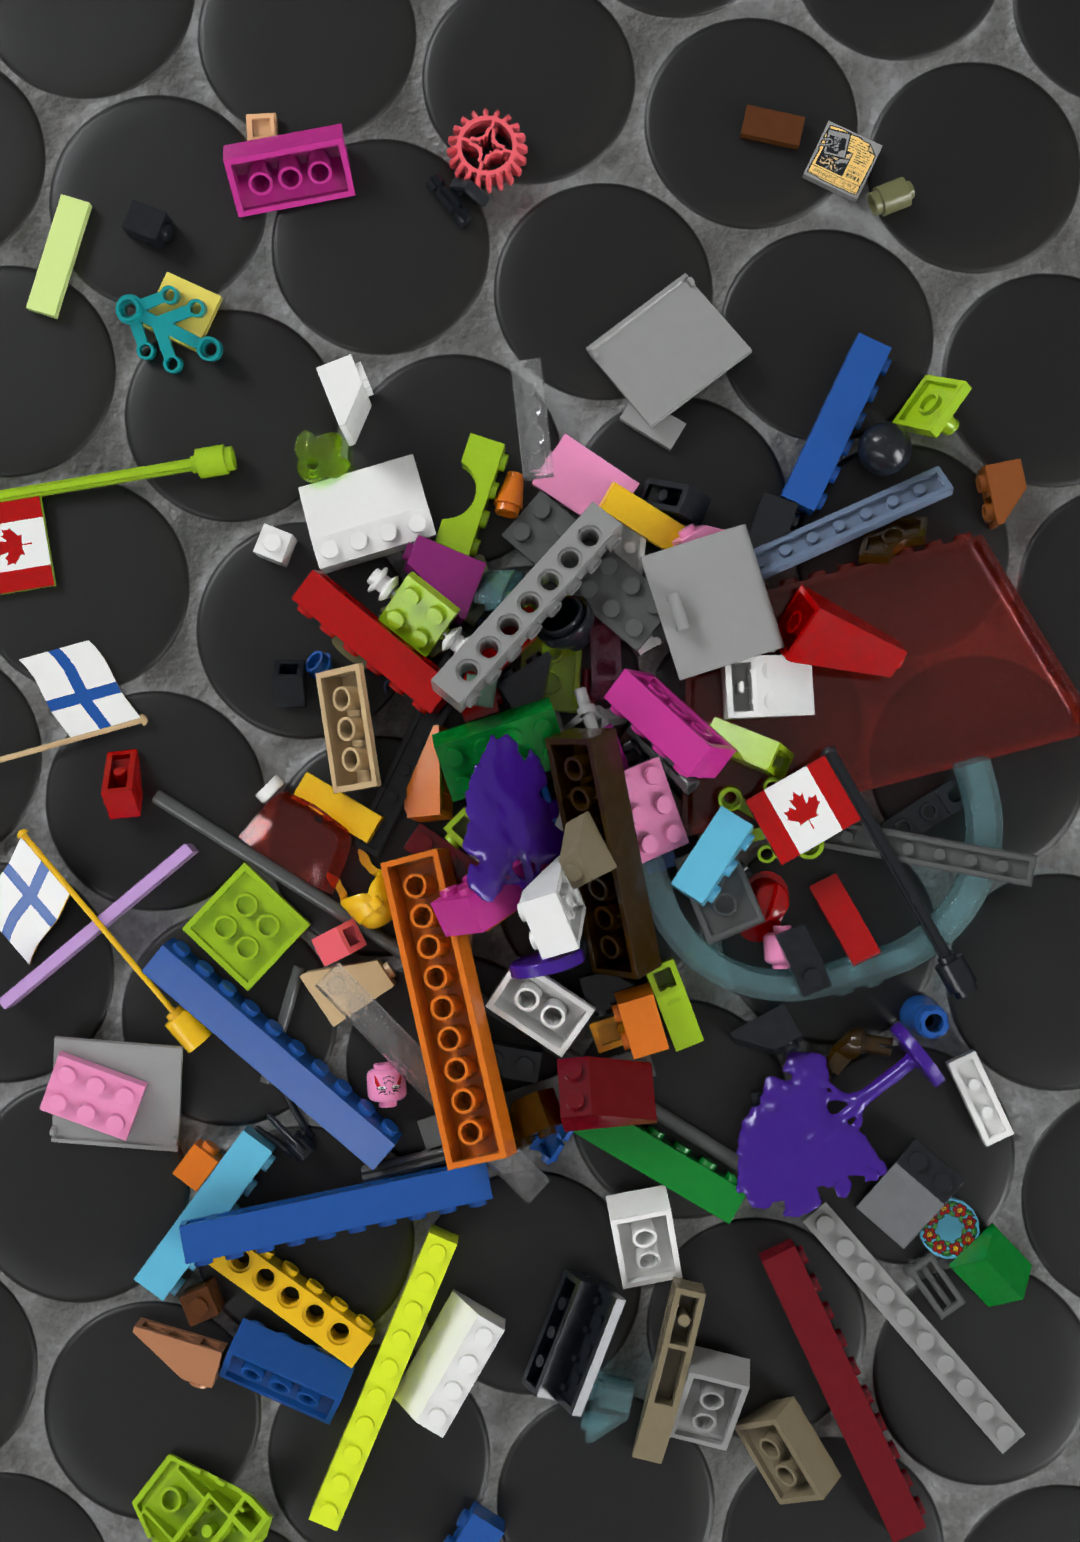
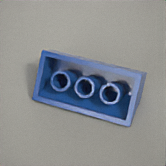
(286, 1370)

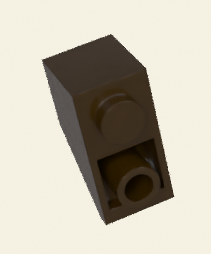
(535, 1116)

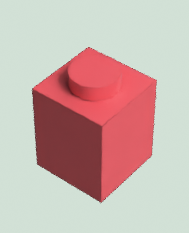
(339, 942)

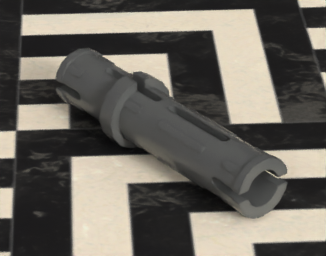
(688, 784)

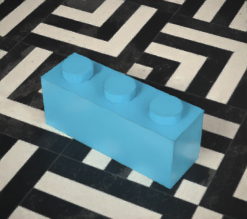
(713, 857)

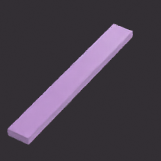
(91, 931)

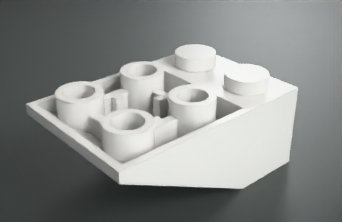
(767, 688)

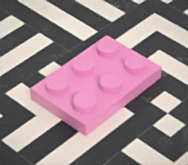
(654, 810)
(93, 1095)

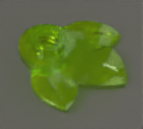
(324, 453)

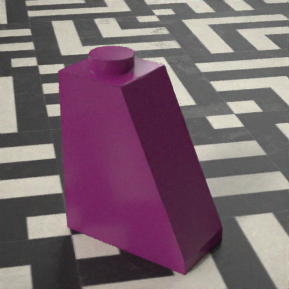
(445, 570)

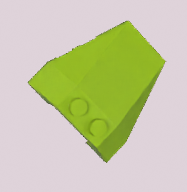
(196, 1506)

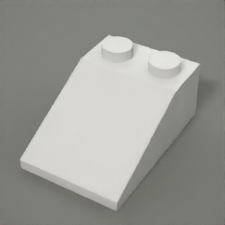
(552, 912)
(644, 1236)

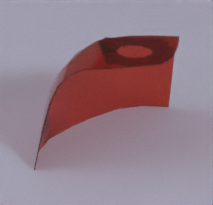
(298, 843)

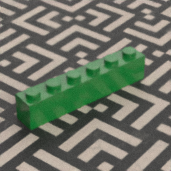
(671, 1166)

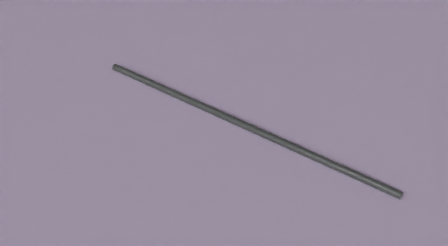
(390, 944)

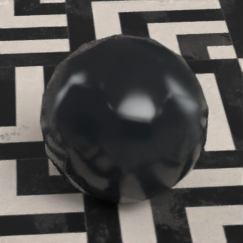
(884, 449)

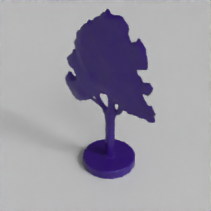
(508, 825)
(797, 1144)

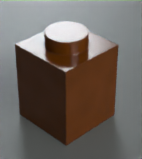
(202, 1301)

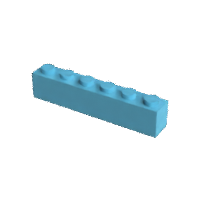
(218, 1194)

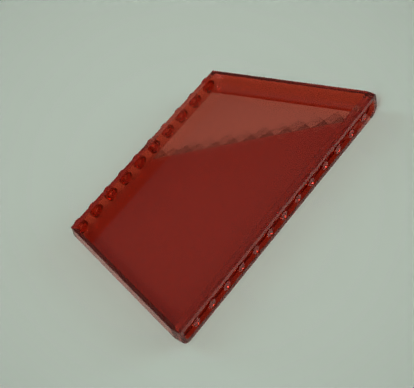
(967, 688)

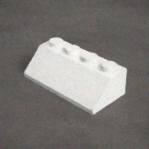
(449, 1362)

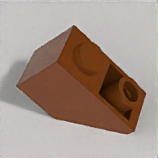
(1001, 489)

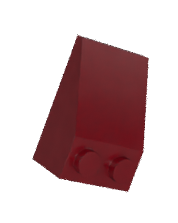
(605, 1093)

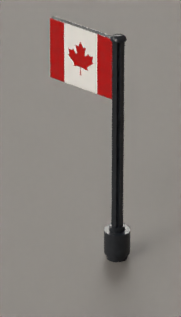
(823, 802)

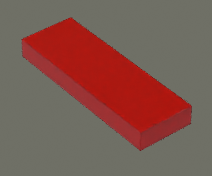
(844, 920)

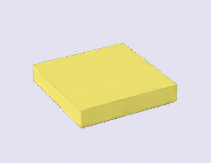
(188, 291)

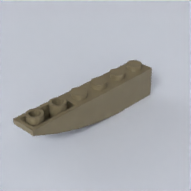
(669, 1369)

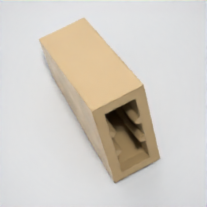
(370, 974)

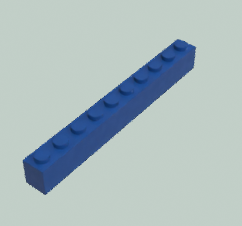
(272, 1052)
(333, 1211)

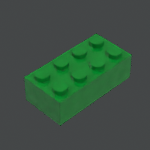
(463, 745)

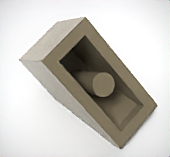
(584, 852)

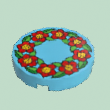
(951, 1229)

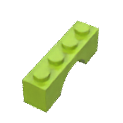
(483, 461)

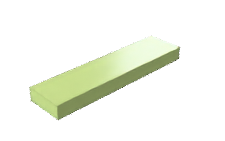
(59, 256)

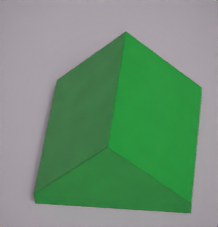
(993, 1268)

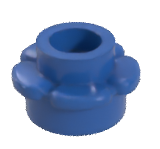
(318, 663)

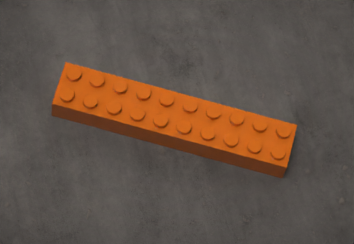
(448, 1014)

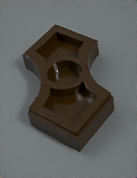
(885, 544)

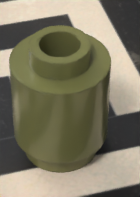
(891, 197)

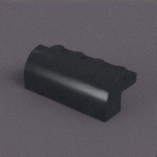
(573, 1340)

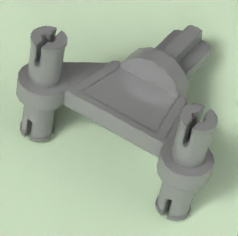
(589, 714)

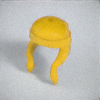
(368, 908)

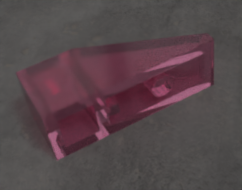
(604, 659)

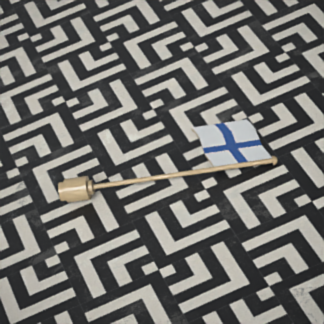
(79, 694)

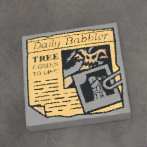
(842, 161)

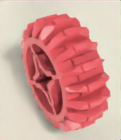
(465, 142)

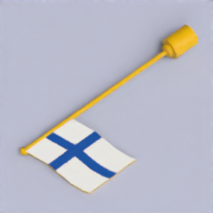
(31, 904)

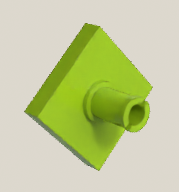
(933, 406)

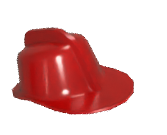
(773, 901)

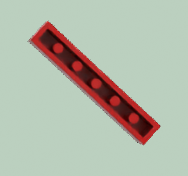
(372, 640)

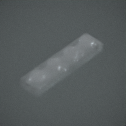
(532, 419)

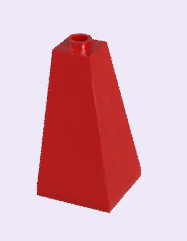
(832, 637)

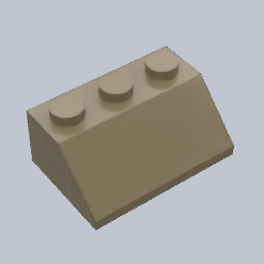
(788, 1452)

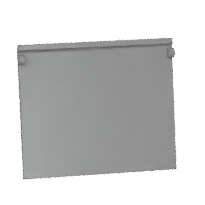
(668, 350)
(712, 602)
(160, 1110)

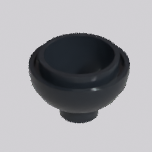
(569, 626)

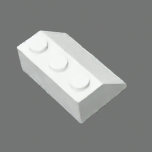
(348, 394)
(541, 1010)

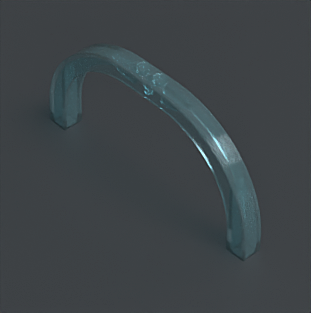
(952, 916)

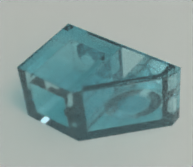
(496, 587)
(609, 1405)

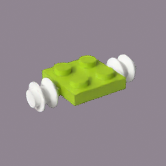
(417, 612)

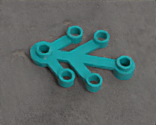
(165, 326)

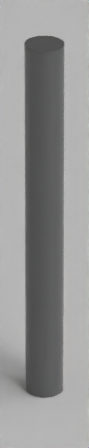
(288, 1002)

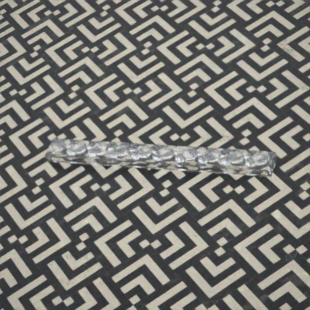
(407, 1059)

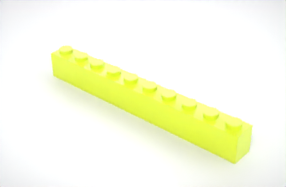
(384, 1377)

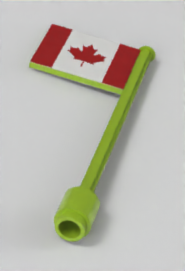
(23, 530)

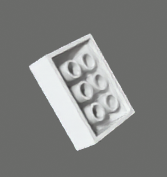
(366, 513)

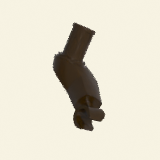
(853, 1044)

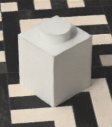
(275, 545)

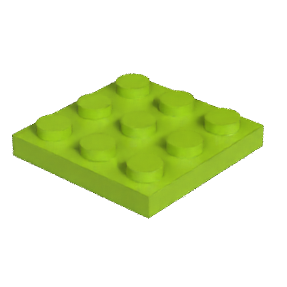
(246, 926)

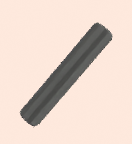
(404, 1164)

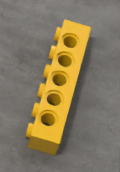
(271, 1293)

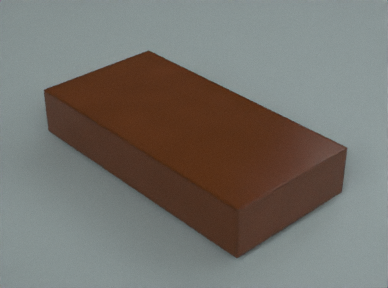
(772, 127)

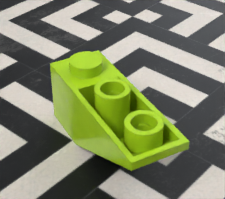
(674, 1005)

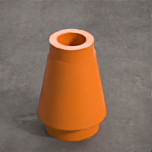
(510, 496)

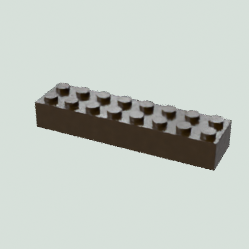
(618, 910)

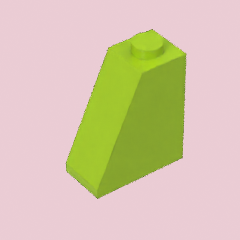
(755, 749)

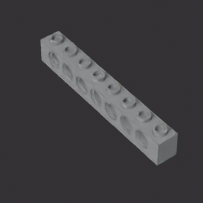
(591, 524)

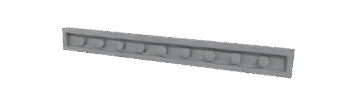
(913, 1327)

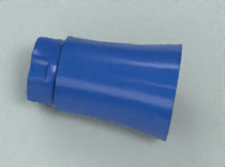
(916, 1010)

